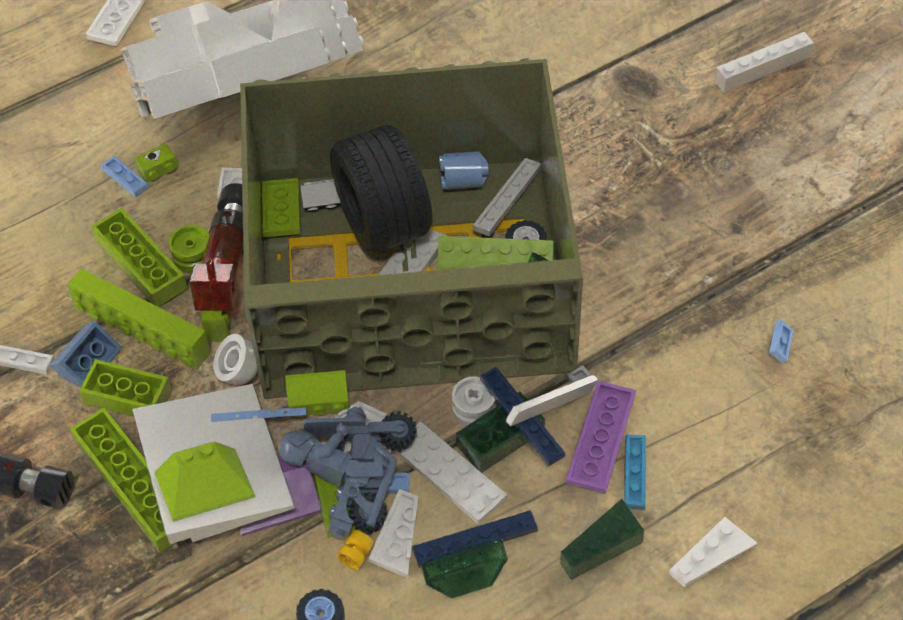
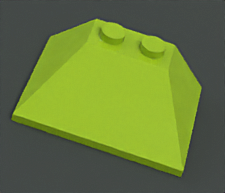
(202, 480)

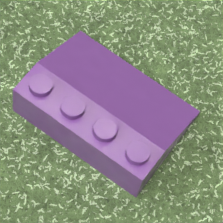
(302, 494)

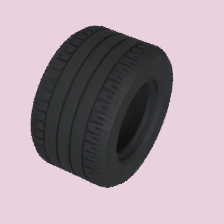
(381, 188)

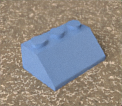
(78, 356)

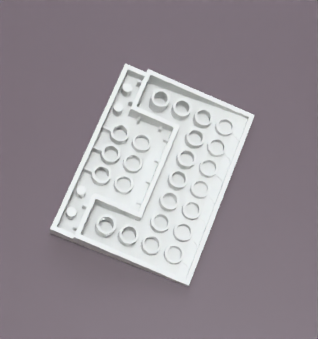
(187, 424)

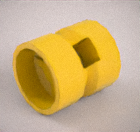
(354, 551)

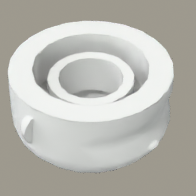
(235, 360)

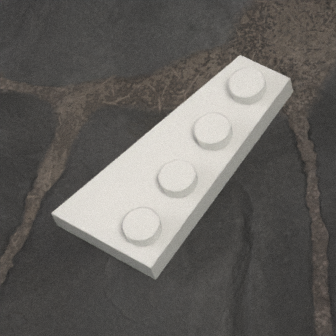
(395, 539)
(712, 552)

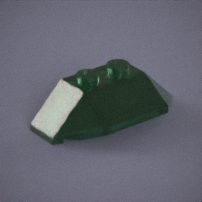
(465, 568)

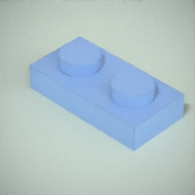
(781, 341)

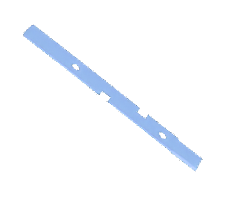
(260, 413)

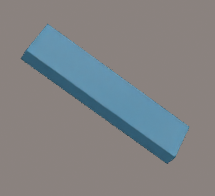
(635, 471)

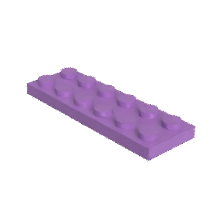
(601, 437)

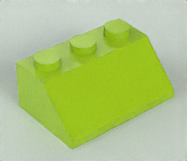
(318, 392)

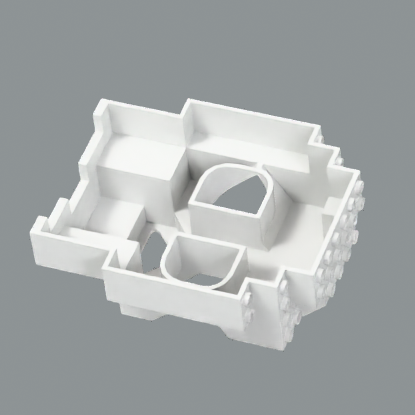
(209, 52)

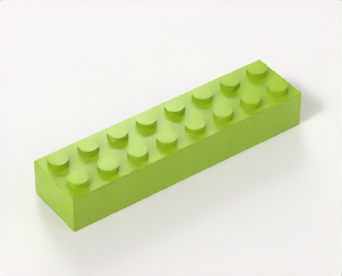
(139, 319)
(123, 471)

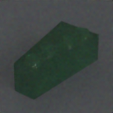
(602, 541)

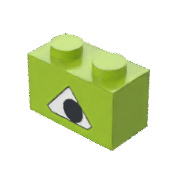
(156, 162)

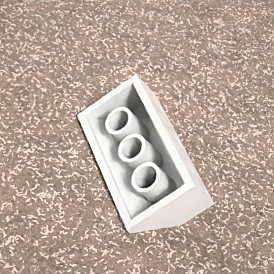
(318, 194)

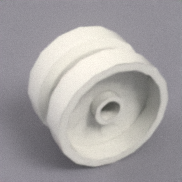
(471, 400)

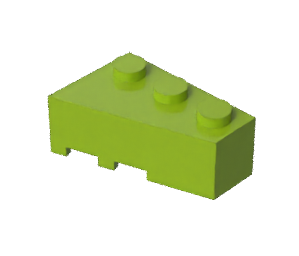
(216, 325)

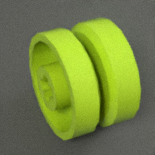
(188, 246)

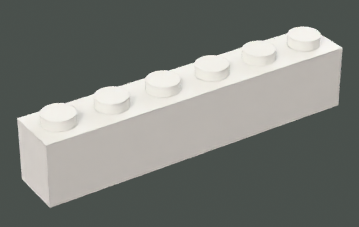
(763, 62)

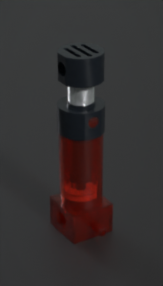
(214, 279)
(49, 486)

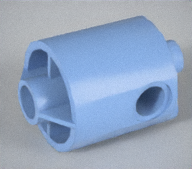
(463, 170)

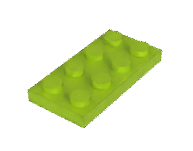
(280, 207)

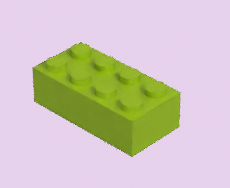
(122, 388)

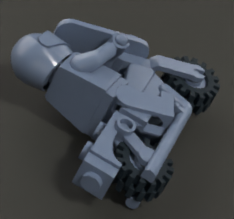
(362, 472)

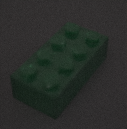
(491, 438)

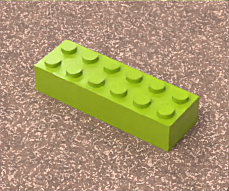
(477, 252)
(139, 257)

